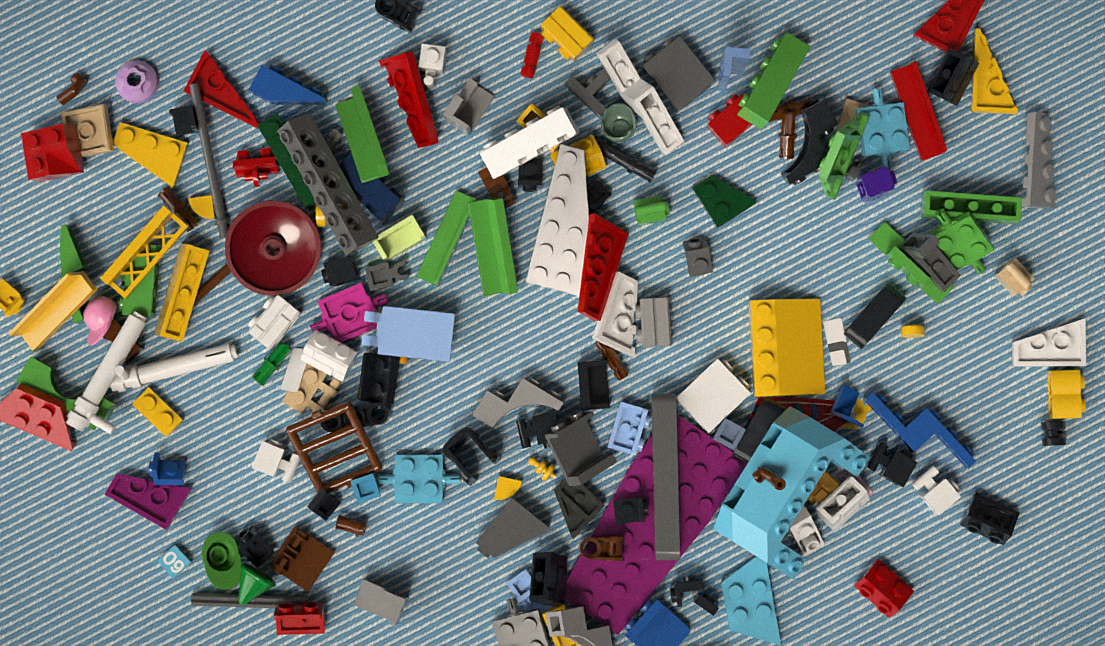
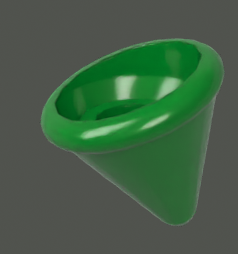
(252, 583)

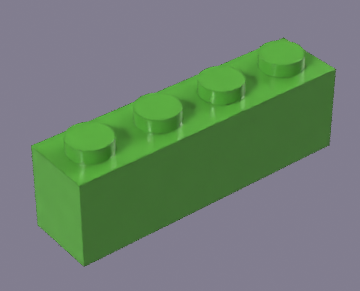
(773, 80)
(982, 207)

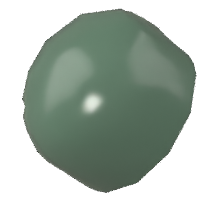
(618, 123)

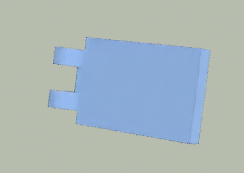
(411, 333)

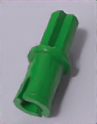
(271, 363)

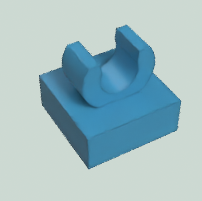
(365, 488)

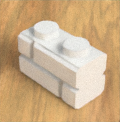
(273, 322)
(329, 355)
(842, 503)

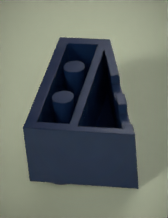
(372, 194)

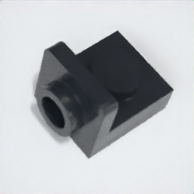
(530, 175)
(596, 195)
(630, 510)
(254, 546)

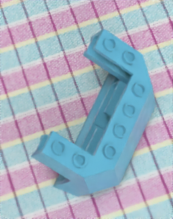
(759, 514)

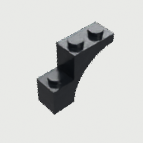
(817, 121)

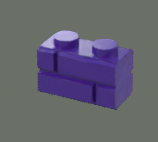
(876, 184)

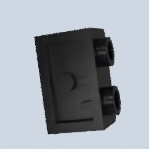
(378, 378)
(990, 519)

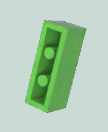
(145, 294)

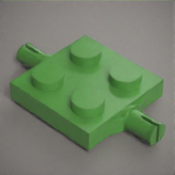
(962, 240)

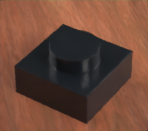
(324, 504)
(707, 603)

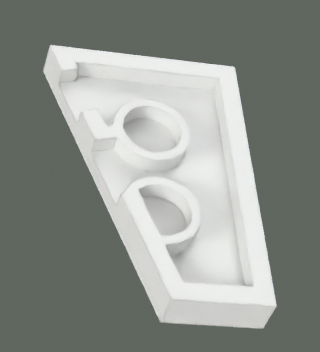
(617, 321)
(1053, 348)

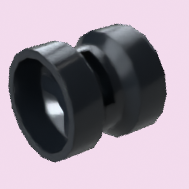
(1053, 433)

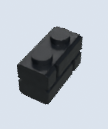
(953, 77)
(548, 578)

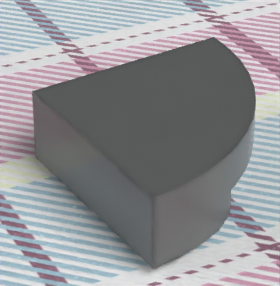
(854, 169)

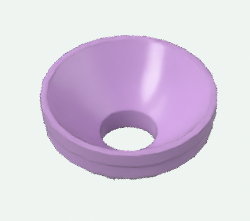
(147, 86)

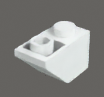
(805, 533)

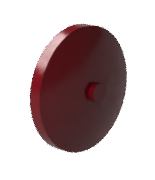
(272, 247)

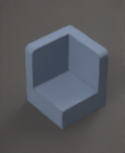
(729, 434)

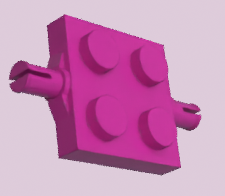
(345, 313)

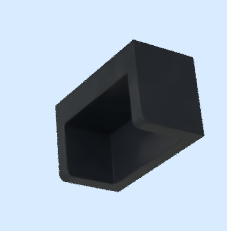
(593, 385)

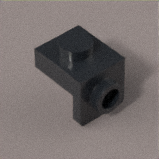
(689, 583)

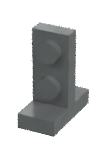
(587, 96)
(930, 259)

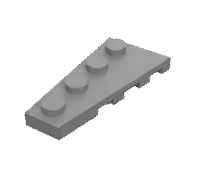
(1039, 162)

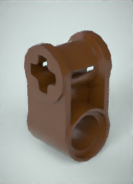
(604, 548)

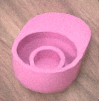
(98, 317)

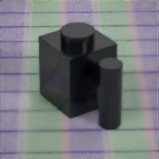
(542, 426)
(896, 468)

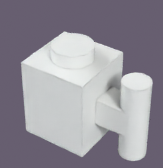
(432, 62)
(271, 459)
(940, 494)

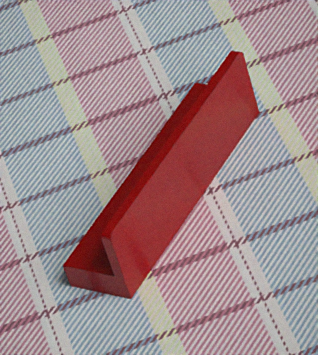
(918, 111)

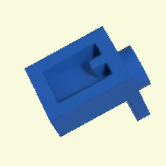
(167, 471)

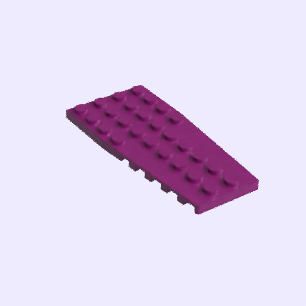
(618, 589)

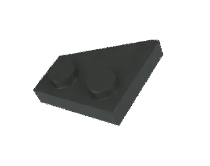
(577, 506)

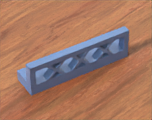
(733, 62)

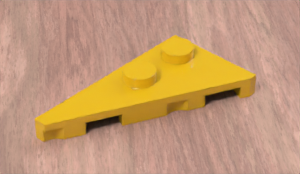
(989, 90)

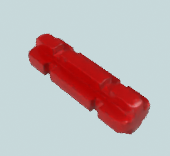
(531, 55)

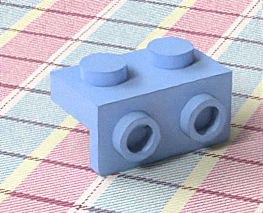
(628, 429)

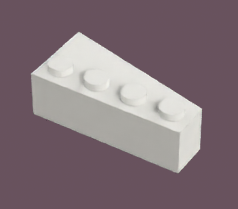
(530, 142)

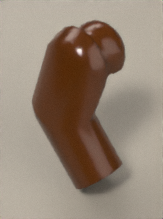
(72, 91)

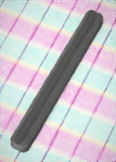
(231, 600)

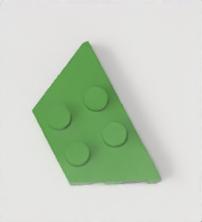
(841, 152)

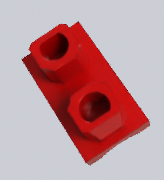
(256, 168)

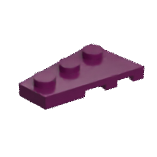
(151, 501)

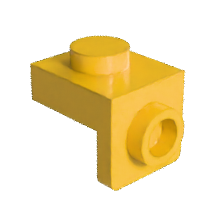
(10, 299)

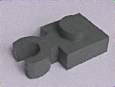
(382, 276)

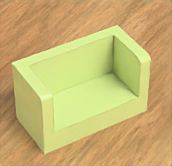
(399, 238)

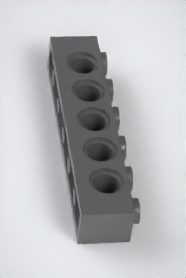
(327, 184)

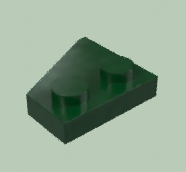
(721, 200)

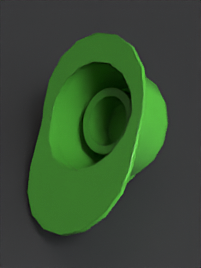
(221, 560)

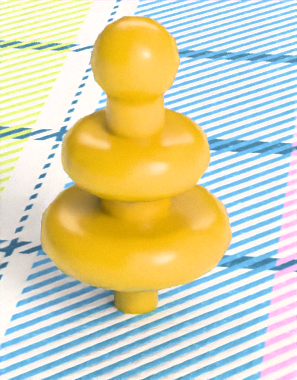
(541, 467)

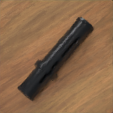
(625, 160)

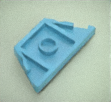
(751, 602)

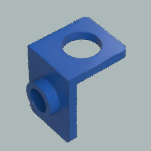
(844, 404)

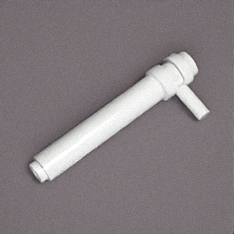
(136, 375)
(87, 404)

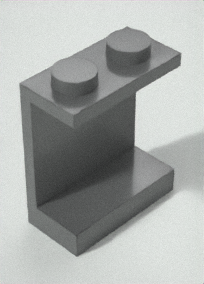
(678, 73)
(577, 449)

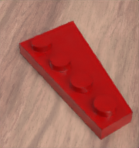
(412, 98)
(601, 260)

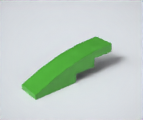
(71, 261)

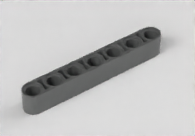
(665, 477)

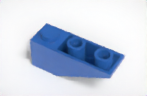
(280, 90)

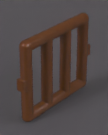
(355, 427)

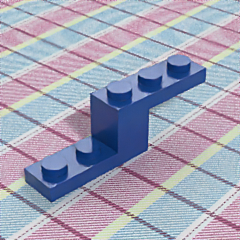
(920, 429)

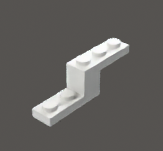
(640, 96)

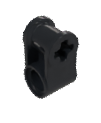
(399, 14)

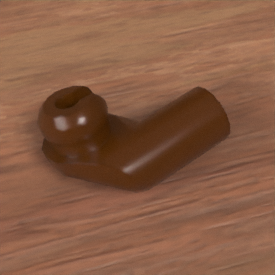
(772, 477)

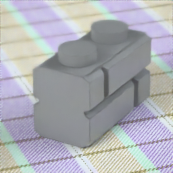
(655, 322)

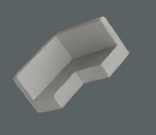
(468, 107)
(381, 601)

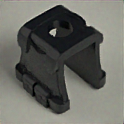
(459, 440)

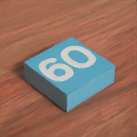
(174, 561)

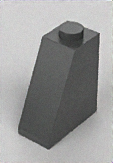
(510, 529)

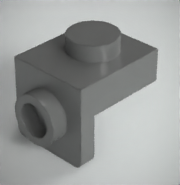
(697, 256)

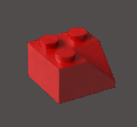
(52, 152)

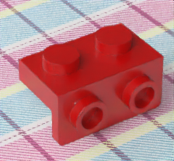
(884, 588)
(300, 618)

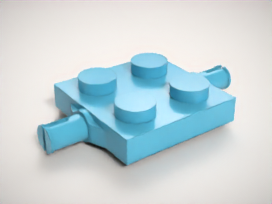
(885, 130)
(419, 479)

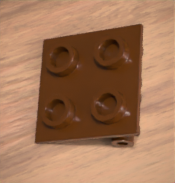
(301, 559)

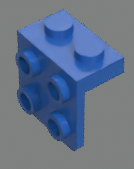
(656, 626)

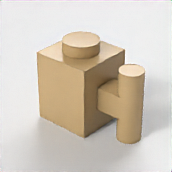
(1015, 278)

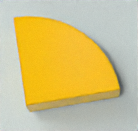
(203, 206)
(506, 488)

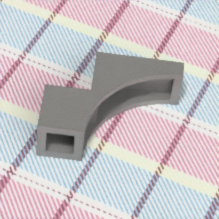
(528, 392)
(572, 625)

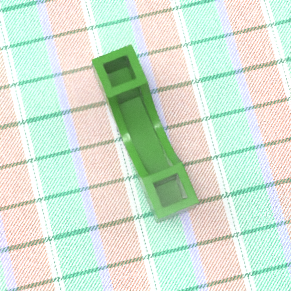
(42, 378)

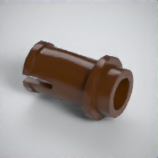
(351, 525)

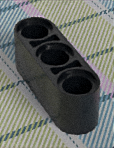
(874, 315)
(367, 417)
(757, 429)

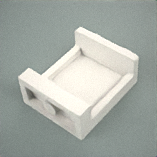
(713, 395)

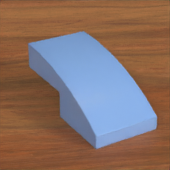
(521, 589)

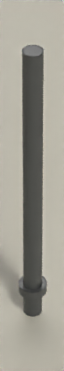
(221, 219)

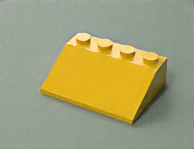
(786, 347)

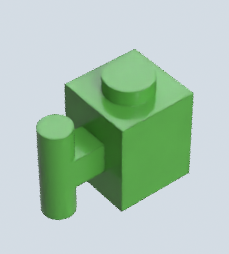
(651, 210)

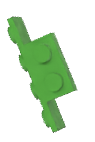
(888, 242)

